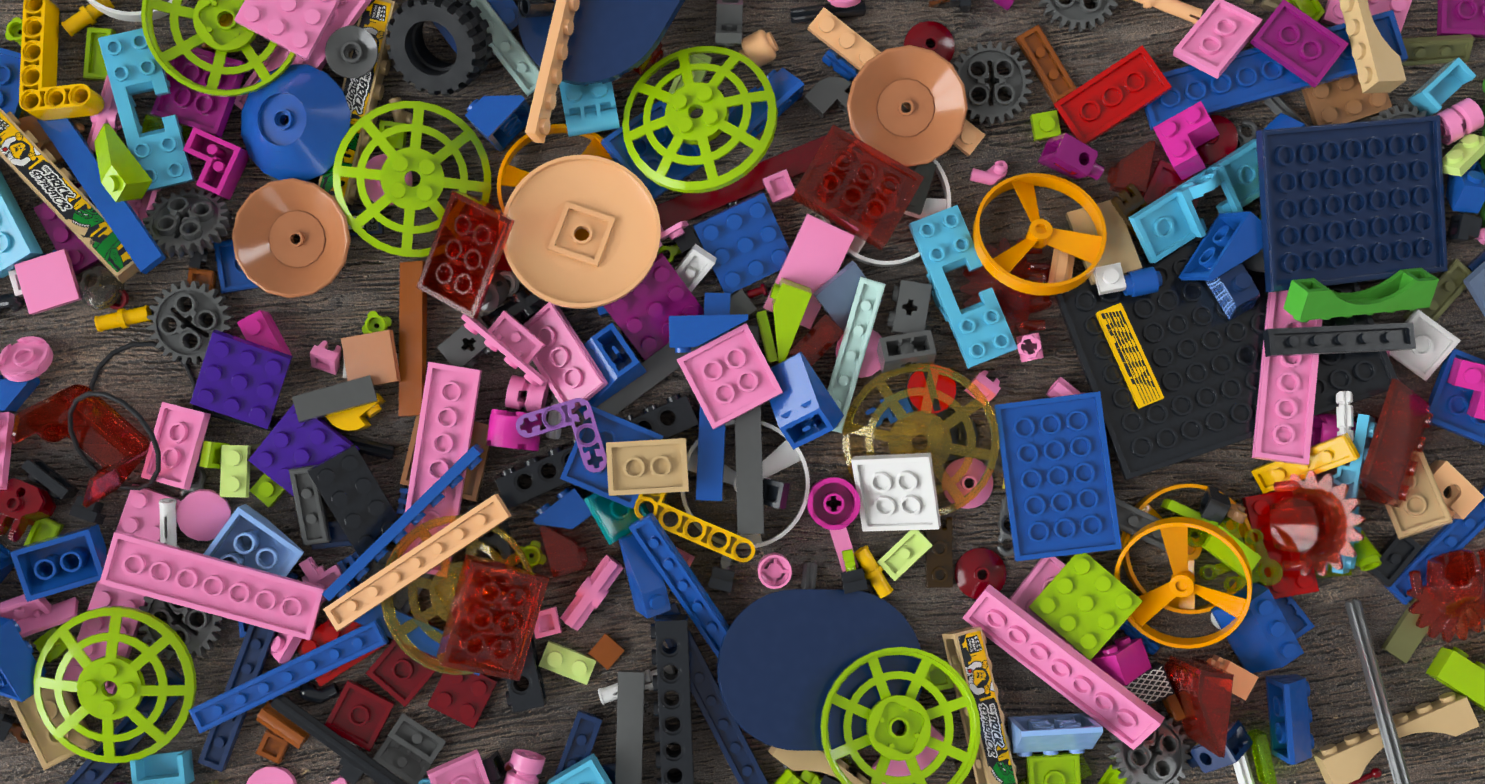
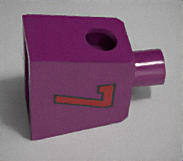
(1071, 157)

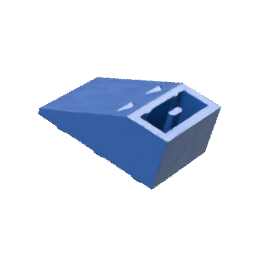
(614, 360)
(805, 406)

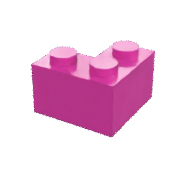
(1182, 135)
(223, 162)
(263, 331)
(1470, 376)
(1123, 660)

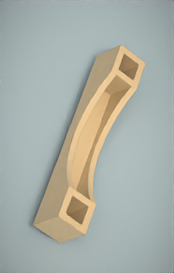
(1375, 61)
(1348, 759)
(814, 761)

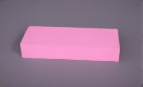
(841, 543)

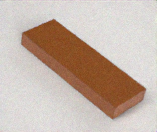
(1045, 63)

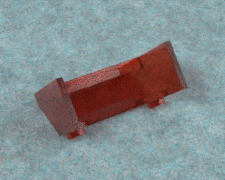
(99, 432)

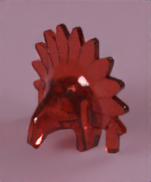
(1013, 303)
(1315, 523)
(1452, 596)

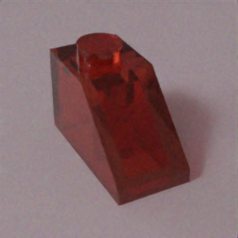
(1132, 169)
(563, 552)

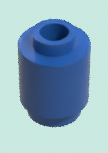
(1142, 282)

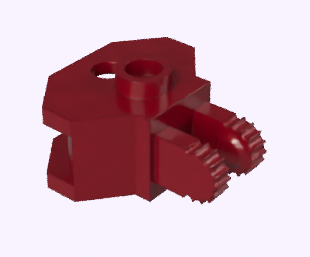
(25, 505)

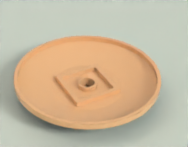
(590, 196)

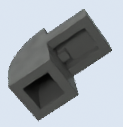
(729, 22)
(827, 94)

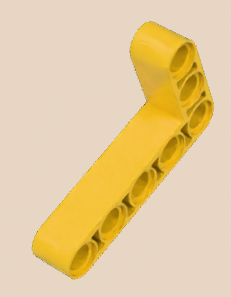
(38, 69)
(686, 519)

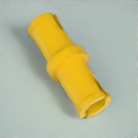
(86, 16)
(122, 318)
(873, 571)

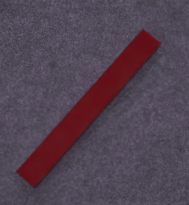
(693, 205)

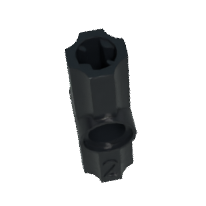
(521, 306)

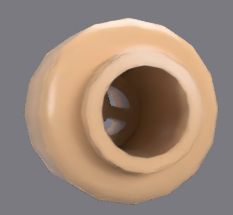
(759, 47)

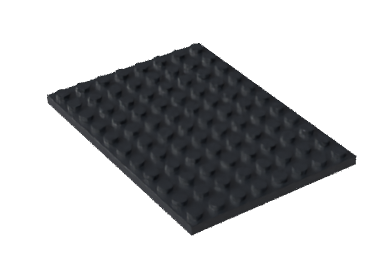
(1200, 363)

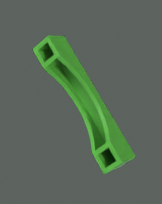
(1403, 291)

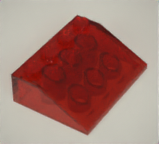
(857, 187)
(465, 253)
(1395, 446)
(491, 618)
(1204, 698)

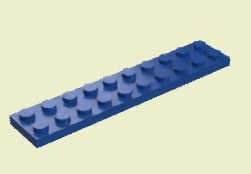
(1256, 77)

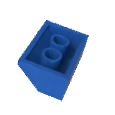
(787, 91)
(499, 118)
(60, 562)
(1264, 636)
(16, 662)
(1289, 718)

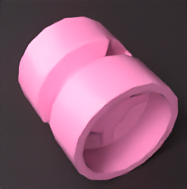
(1460, 120)
(535, 398)
(774, 570)
(525, 767)

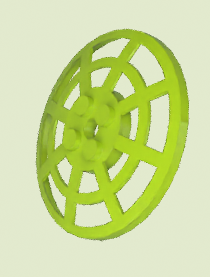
(222, 39)
(706, 127)
(398, 165)
(124, 674)
(902, 708)

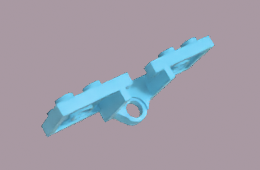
(134, 72)
(1173, 219)
(946, 246)
(1351, 474)

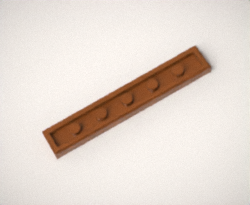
(412, 339)

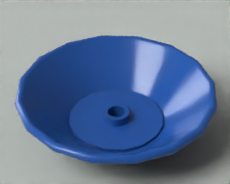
(315, 126)

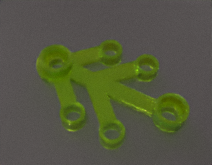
(1259, 547)

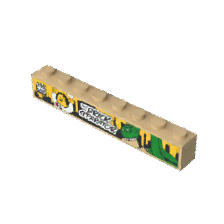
(363, 94)
(62, 196)
(969, 657)

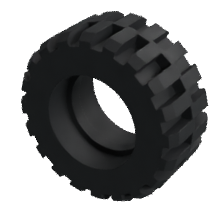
(416, 60)

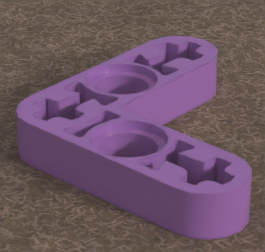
(568, 419)

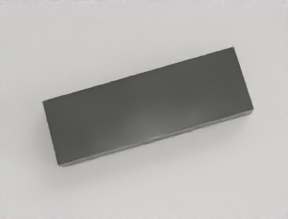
(334, 399)
(309, 507)

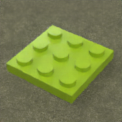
(1085, 604)

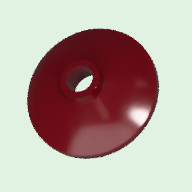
(935, 32)
(1222, 144)
(971, 563)

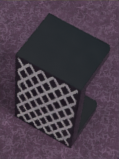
(1152, 684)

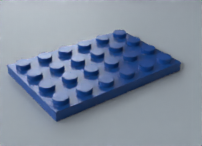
(1057, 476)

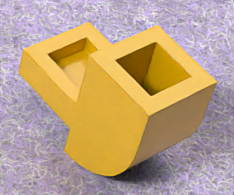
(354, 418)

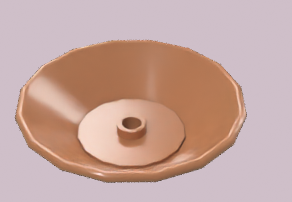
(927, 85)
(266, 234)

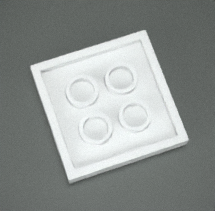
(896, 492)

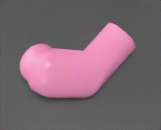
(992, 175)

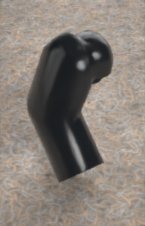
(10, 300)
(318, 696)

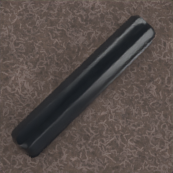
(809, 13)

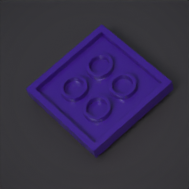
(241, 379)
(296, 445)

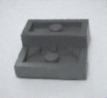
(409, 750)

